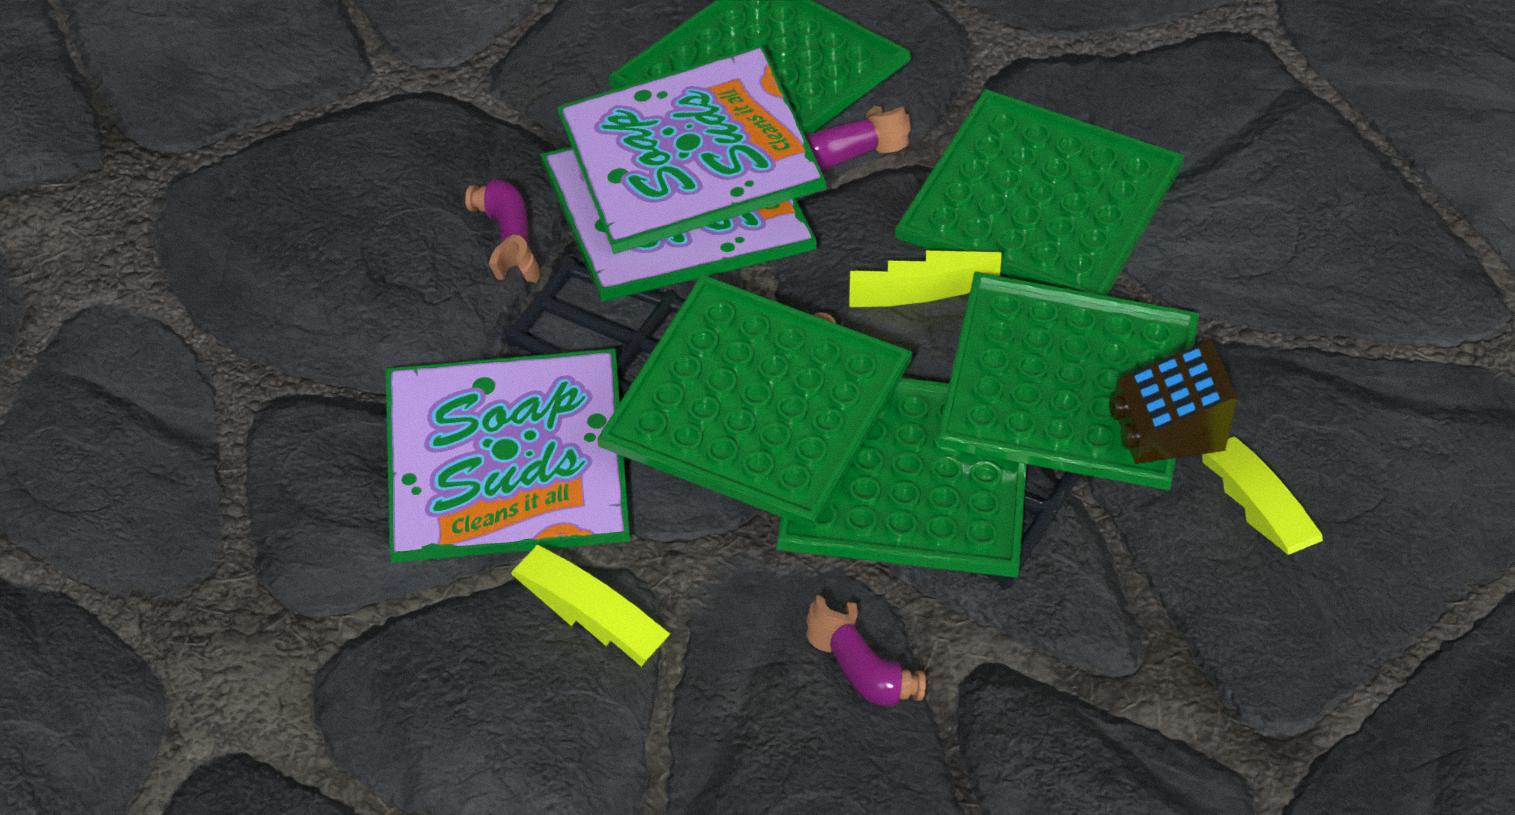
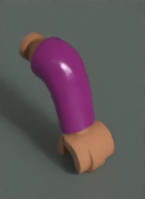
(879, 131)
(507, 207)
(873, 677)

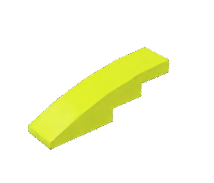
(912, 282)
(1264, 496)
(590, 602)

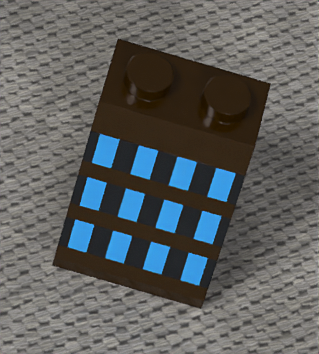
(1175, 406)

